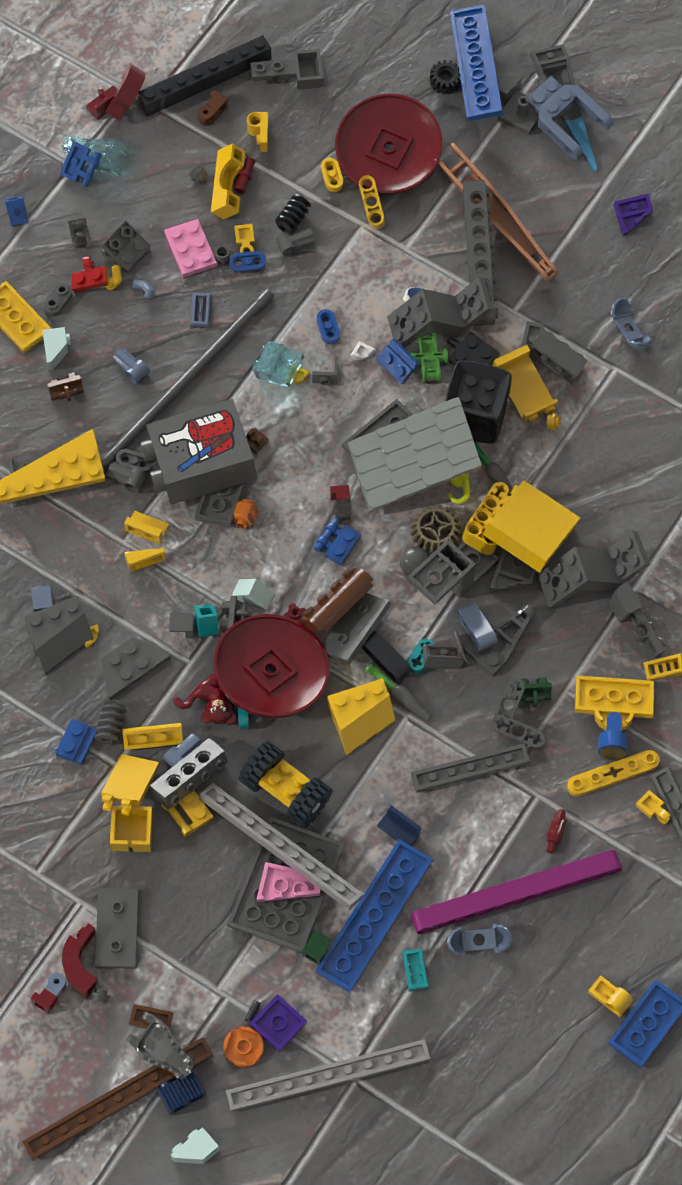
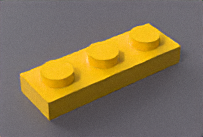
(152, 736)

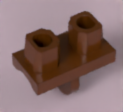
(65, 387)

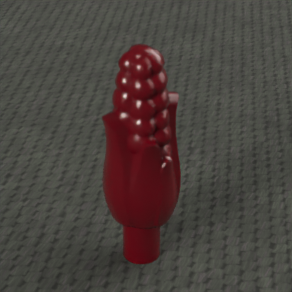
(556, 831)

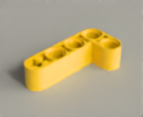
(483, 512)

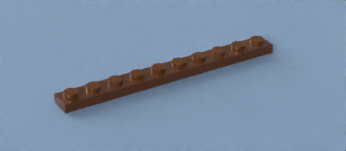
(108, 1104)

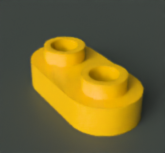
(332, 176)

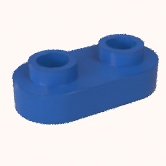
(247, 261)
(328, 328)

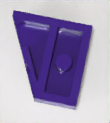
(632, 211)

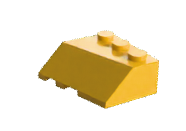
(361, 713)

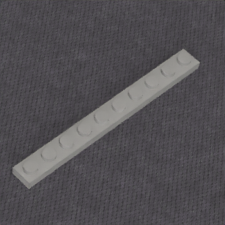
(281, 846)
(327, 1075)

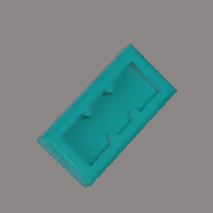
(415, 970)

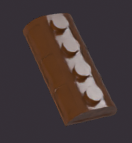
(338, 600)

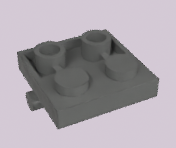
(125, 246)

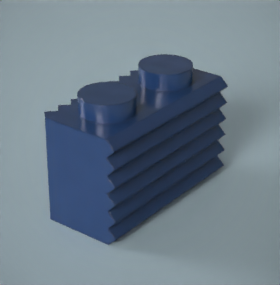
(181, 1093)

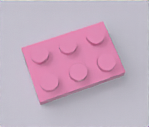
(190, 248)

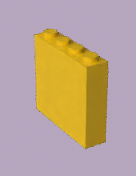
(530, 525)

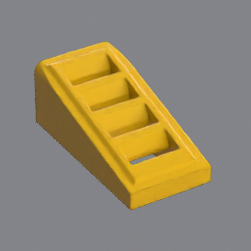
(144, 558)
(663, 661)

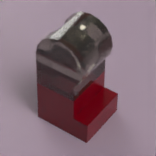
(343, 504)

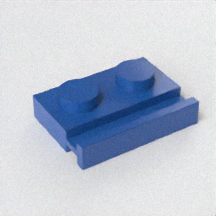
(397, 361)
(76, 742)

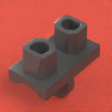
(236, 612)

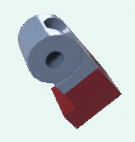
(50, 994)

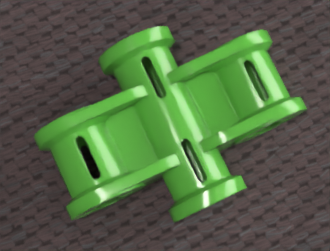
(430, 357)

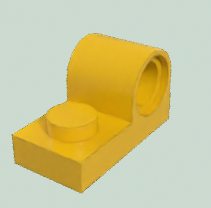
(259, 130)

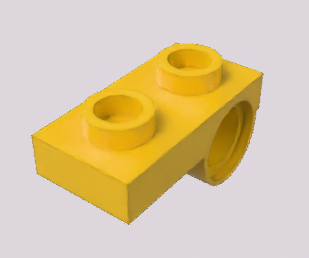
(610, 996)

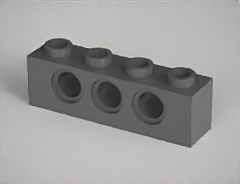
(188, 773)

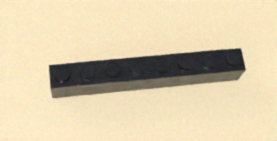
(203, 76)

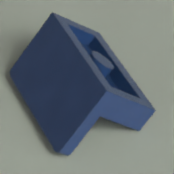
(399, 826)

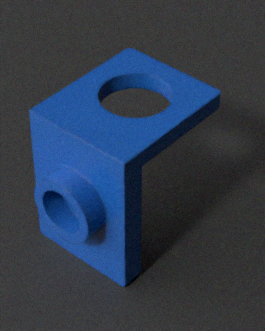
(16, 210)

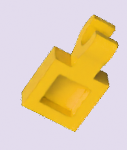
(651, 806)

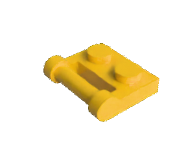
(196, 812)

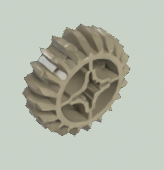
(421, 532)

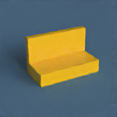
(146, 527)

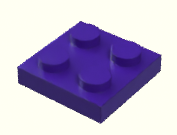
(278, 1023)

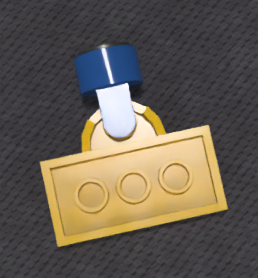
(614, 706)

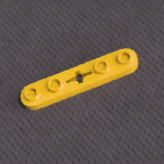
(597, 779)

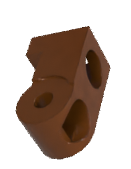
(213, 109)

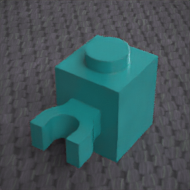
(206, 620)

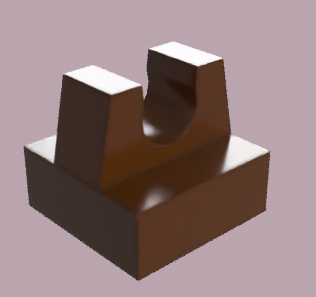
(256, 440)

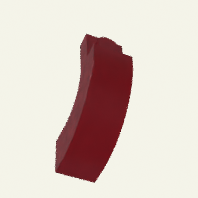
(128, 90)
(76, 975)

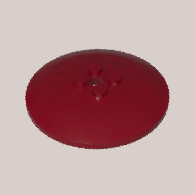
(385, 121)
(277, 643)

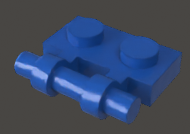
(75, 163)
(342, 545)

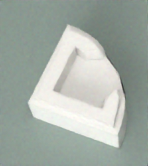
(362, 351)

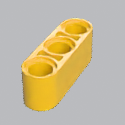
(372, 211)

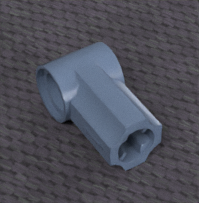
(133, 368)
(177, 753)

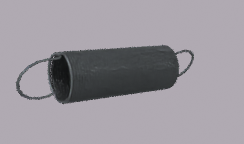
(252, 1011)

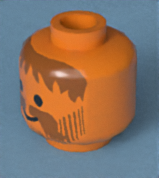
(245, 513)

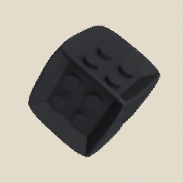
(483, 397)

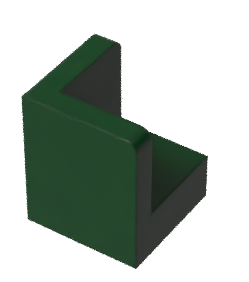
(316, 947)

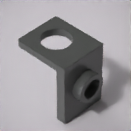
(326, 378)

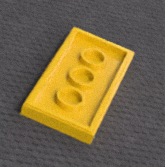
(19, 319)

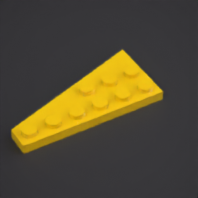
(62, 469)

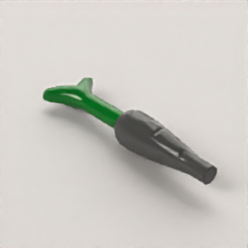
(492, 469)

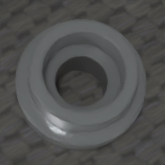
(100, 995)

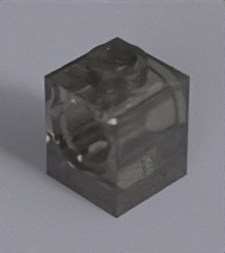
(77, 227)

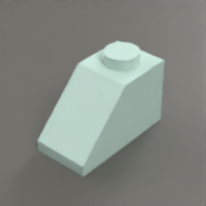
(55, 345)

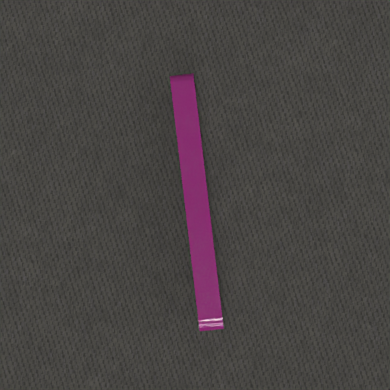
(516, 891)

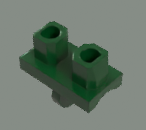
(536, 691)

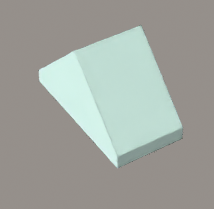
(253, 593)

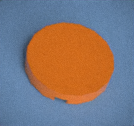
(243, 1047)

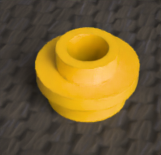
(553, 421)

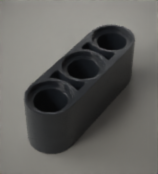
(386, 657)

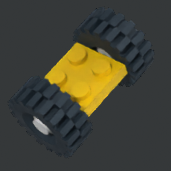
(300, 794)

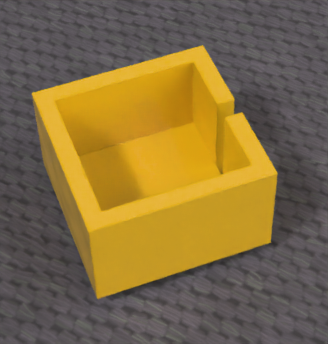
(131, 830)

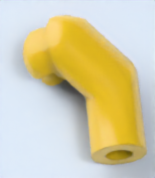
(116, 278)

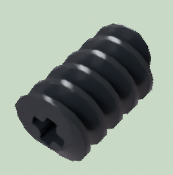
(292, 213)

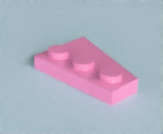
(284, 883)

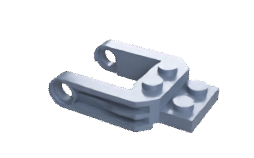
(553, 100)

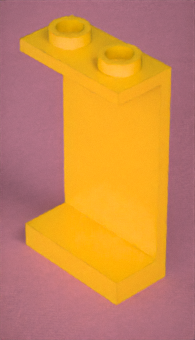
(527, 388)

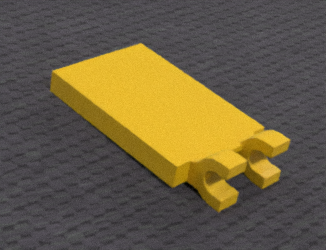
(128, 783)

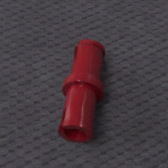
(244, 175)

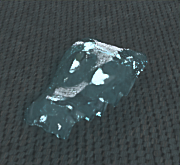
(108, 148)

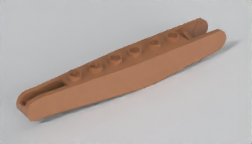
(503, 218)

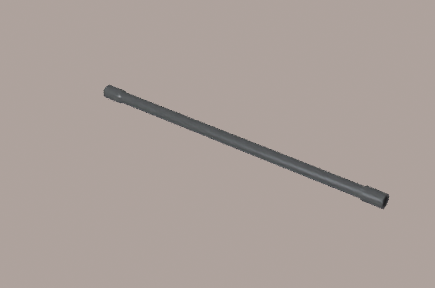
(259, 303)

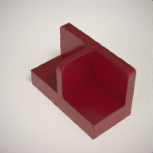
(99, 104)

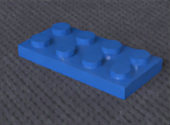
(647, 1024)

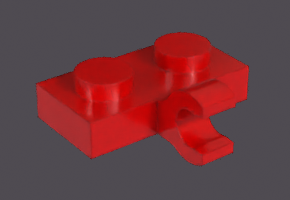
(90, 278)

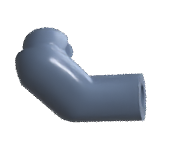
(145, 286)

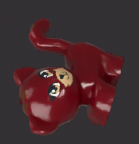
(218, 708)

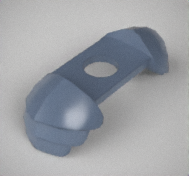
(622, 313)
(496, 938)

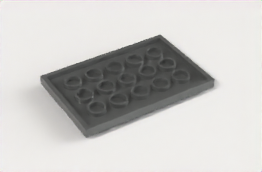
(286, 920)

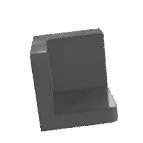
(182, 623)

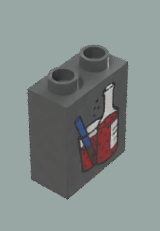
(199, 452)

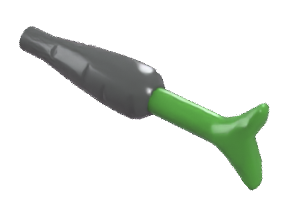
(399, 693)

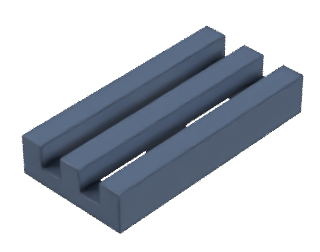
(199, 323)

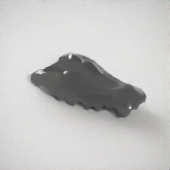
(161, 1048)

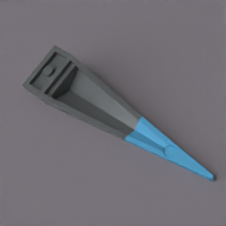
(556, 63)

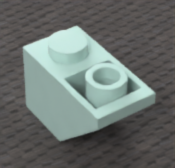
(196, 1149)

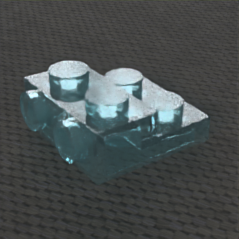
(277, 363)

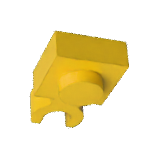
(244, 236)

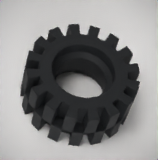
(445, 68)

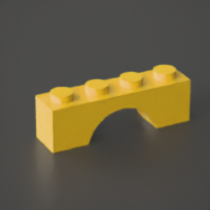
(228, 164)

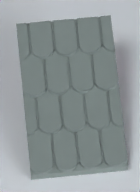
(414, 454)

